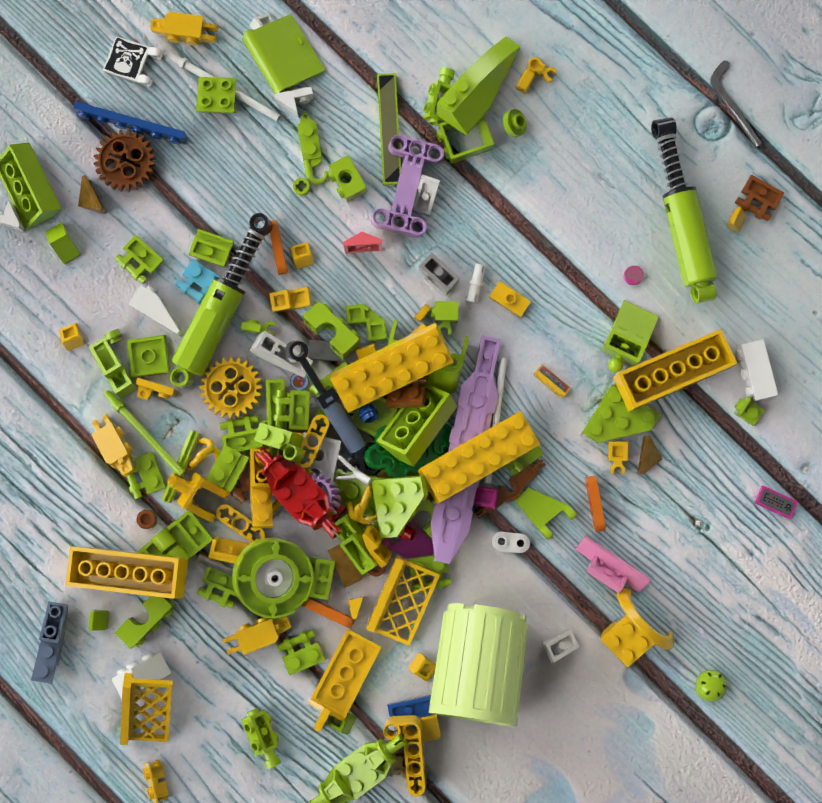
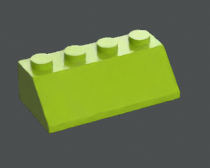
(27, 185)
(416, 427)

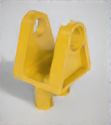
(189, 489)

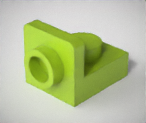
(748, 410)

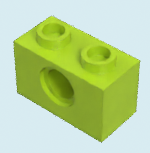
(342, 168)

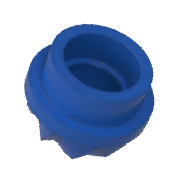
(368, 413)

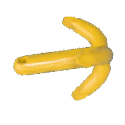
(203, 454)
(358, 511)

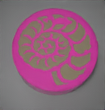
(633, 275)

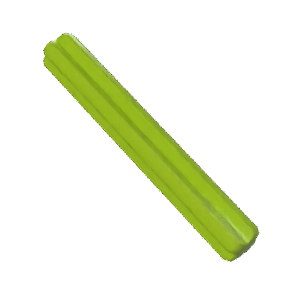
(183, 460)

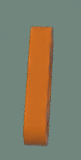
(278, 249)
(595, 503)
(329, 612)

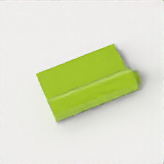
(282, 54)

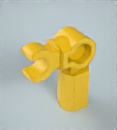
(534, 67)

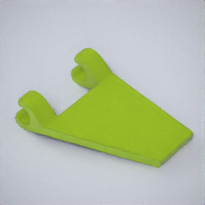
(542, 509)

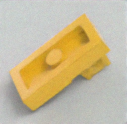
(147, 388)

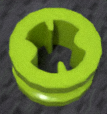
(297, 183)

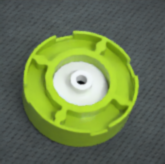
(254, 572)

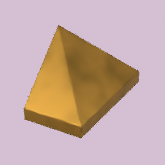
(88, 197)
(648, 455)

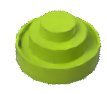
(514, 123)

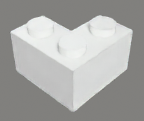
(151, 668)

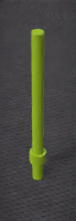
(119, 406)

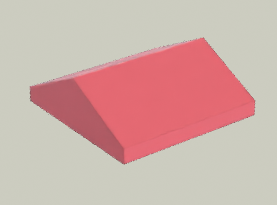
(362, 243)

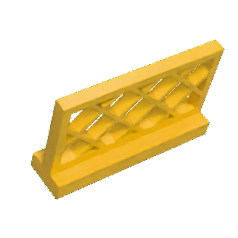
(389, 590)
(130, 709)

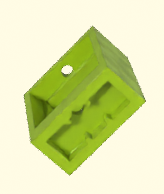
(485, 135)

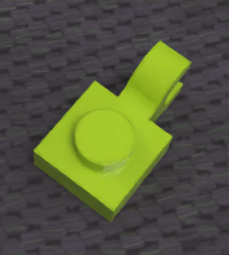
(253, 326)

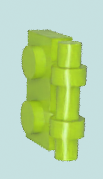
(143, 254)
(299, 409)
(242, 440)
(149, 473)
(429, 562)
(220, 581)
(303, 658)

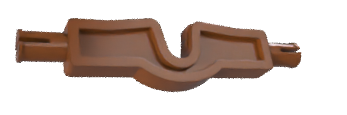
(518, 482)

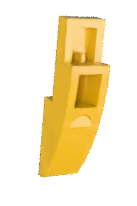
(260, 493)

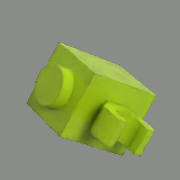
(445, 313)

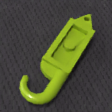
(310, 148)

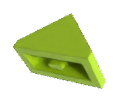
(62, 243)

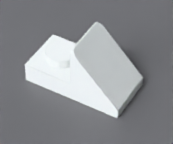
(290, 98)
(426, 194)
(11, 218)
(560, 645)

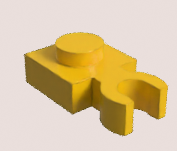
(617, 453)

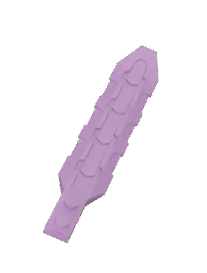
(474, 414)

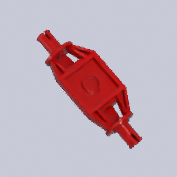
(298, 493)

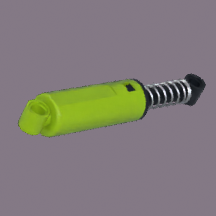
(685, 218)
(217, 309)

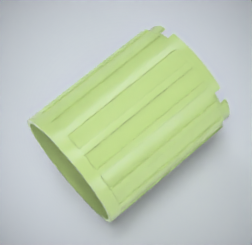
(480, 664)

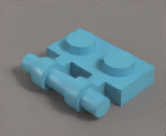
(199, 275)

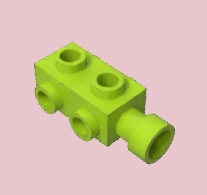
(439, 87)
(261, 736)

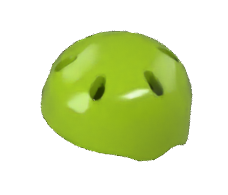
(712, 684)

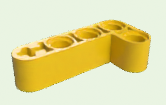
(411, 755)

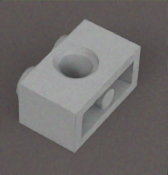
(439, 273)

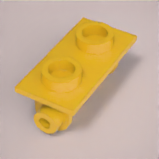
(156, 788)

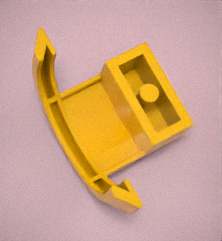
(632, 634)

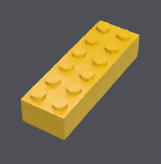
(392, 367)
(674, 370)
(479, 457)
(126, 572)

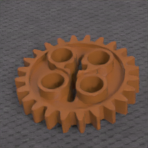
(132, 145)

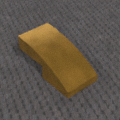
(346, 569)

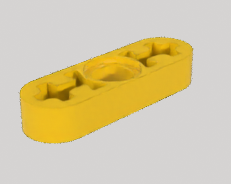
(324, 430)
(232, 511)

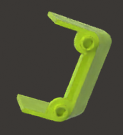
(446, 377)

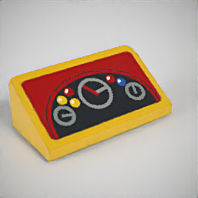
(551, 381)

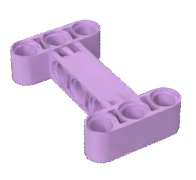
(407, 185)

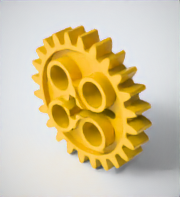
(218, 375)

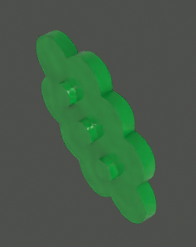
(379, 458)

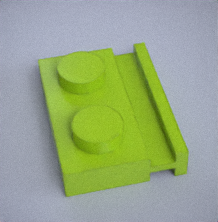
(211, 248)
(228, 468)

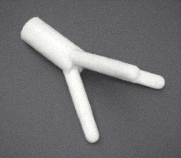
(356, 473)

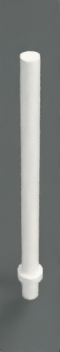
(183, 63)
(500, 386)

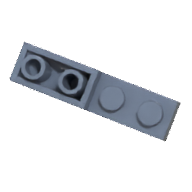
(51, 642)

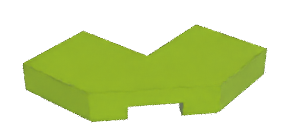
(364, 315)

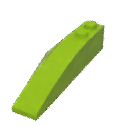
(477, 88)

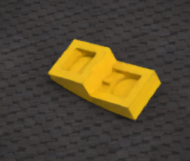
(290, 299)
(376, 549)

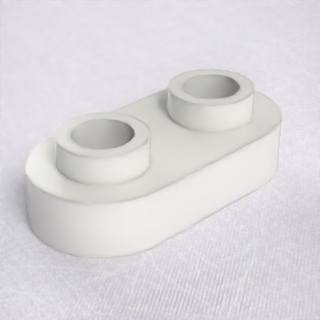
(510, 542)

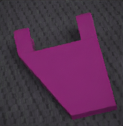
(410, 549)

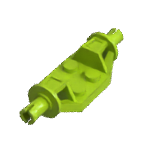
(359, 771)

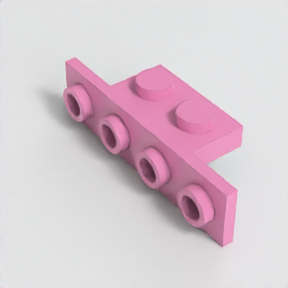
(610, 568)

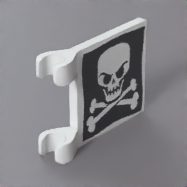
(128, 60)

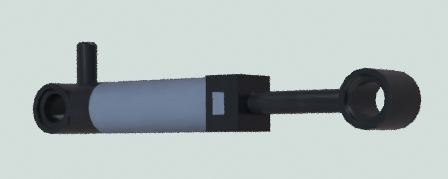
(329, 402)

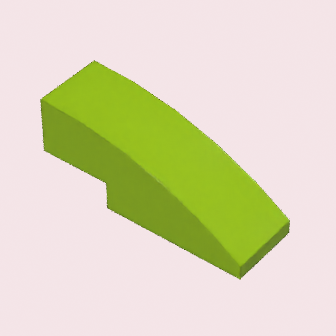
(112, 368)
(353, 543)

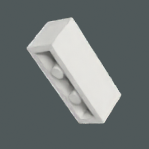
(756, 370)

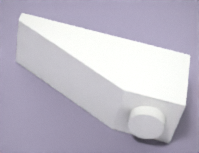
(152, 306)
(273, 351)

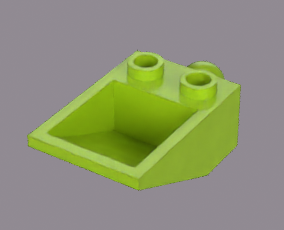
(629, 334)

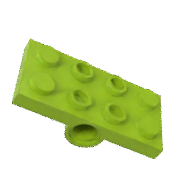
(180, 539)

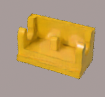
(226, 549)

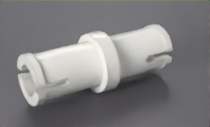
(476, 283)

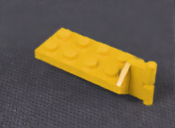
(344, 677)

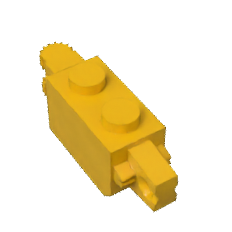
(184, 28)
(113, 446)
(259, 635)

